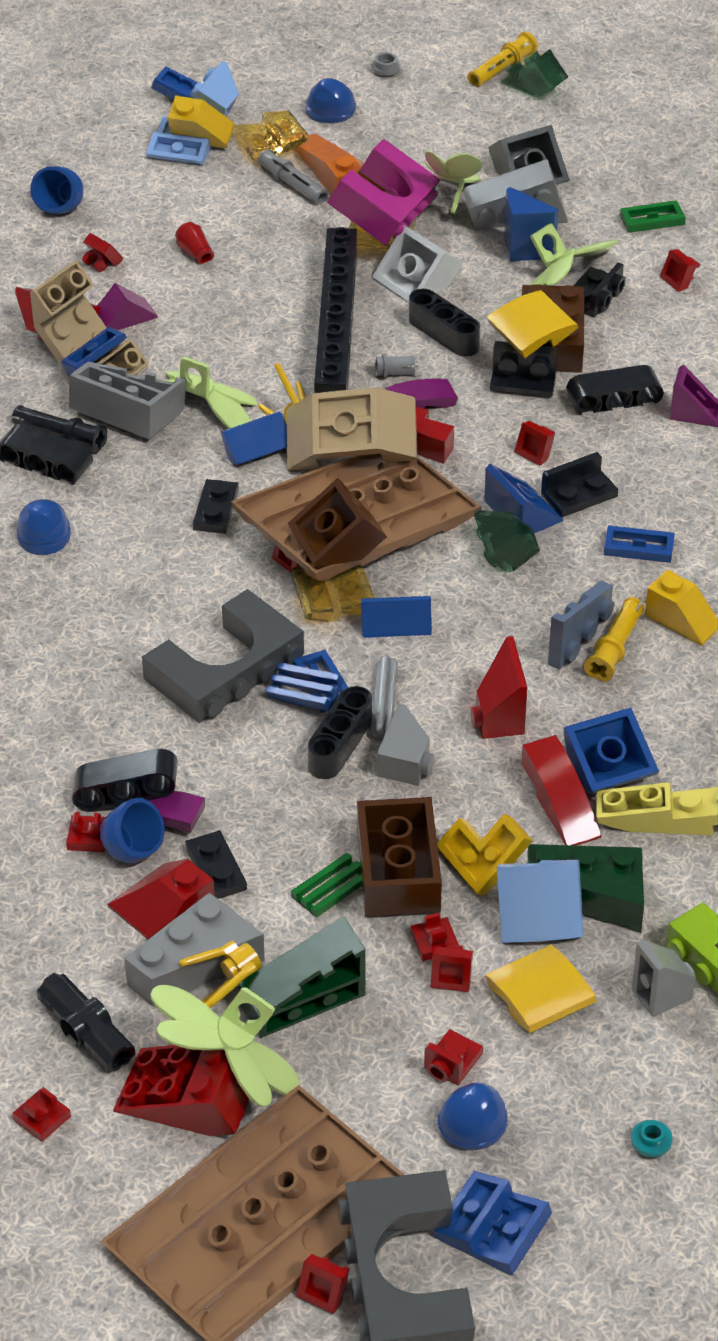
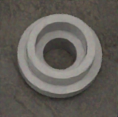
(386, 64)

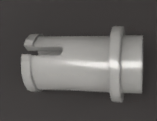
(392, 366)

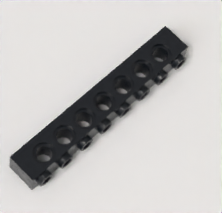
(336, 311)

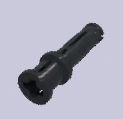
(73, 429)

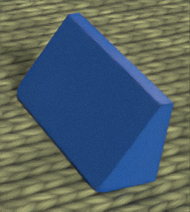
(93, 349)
(255, 438)
(396, 616)

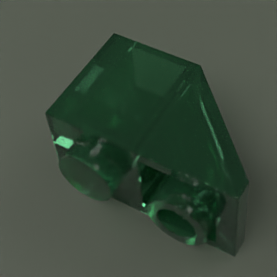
(537, 76)
(506, 539)

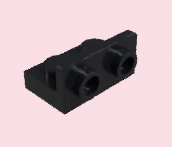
(600, 288)
(523, 375)
(577, 485)

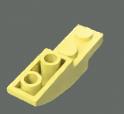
(658, 809)

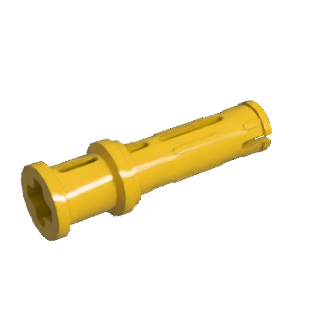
(481, 74)
(611, 647)

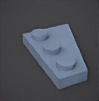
(578, 623)

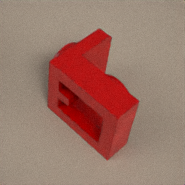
(451, 1057)

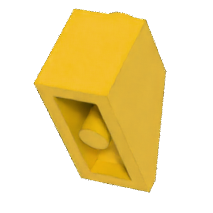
(201, 120)
(681, 607)

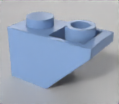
(218, 89)

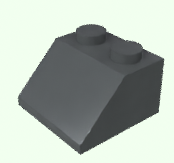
(528, 149)

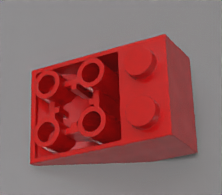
(184, 1090)

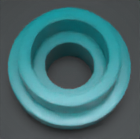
(648, 1146)

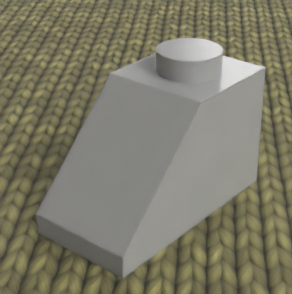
(404, 749)
(661, 978)

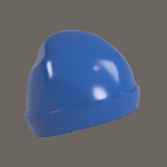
(330, 102)
(56, 189)
(43, 527)
(132, 831)
(473, 1117)

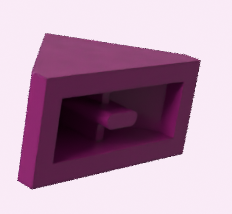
(124, 308)
(692, 400)

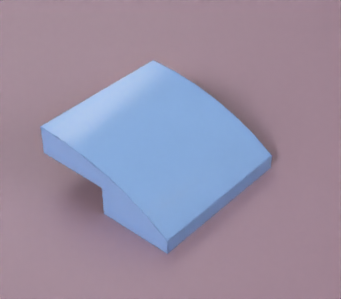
(177, 147)
(540, 901)

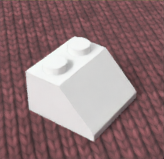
(416, 264)

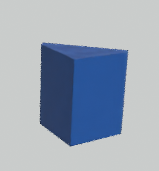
(522, 219)
(511, 494)
(609, 751)

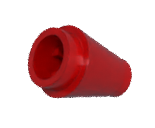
(194, 242)

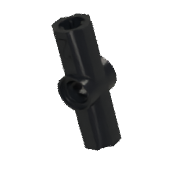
(85, 1022)

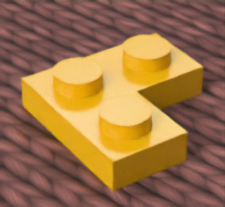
(477, 856)

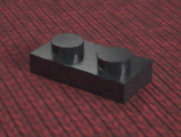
(215, 506)
(215, 858)

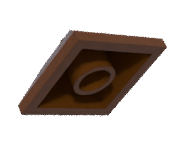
(336, 527)

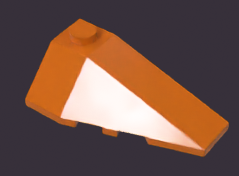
(329, 162)

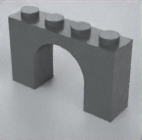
(205, 688)
(375, 1214)

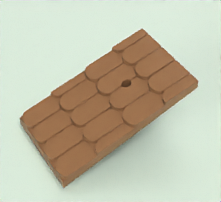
(403, 497)
(244, 1220)

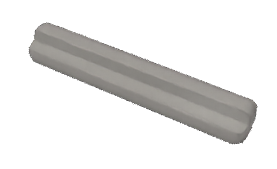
(384, 696)

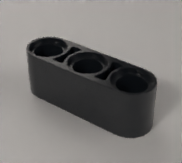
(444, 322)
(614, 389)
(45, 453)
(340, 732)
(126, 777)

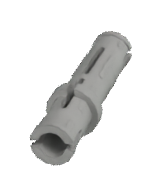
(284, 171)

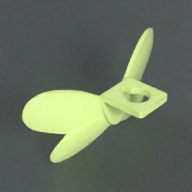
(456, 170)
(561, 262)
(221, 398)
(200, 1028)

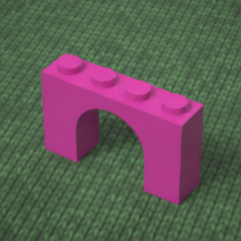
(375, 211)

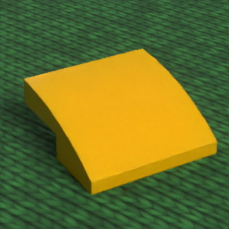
(531, 322)
(541, 988)

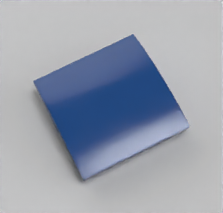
(478, 1212)

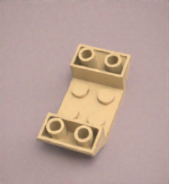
(69, 321)
(351, 425)

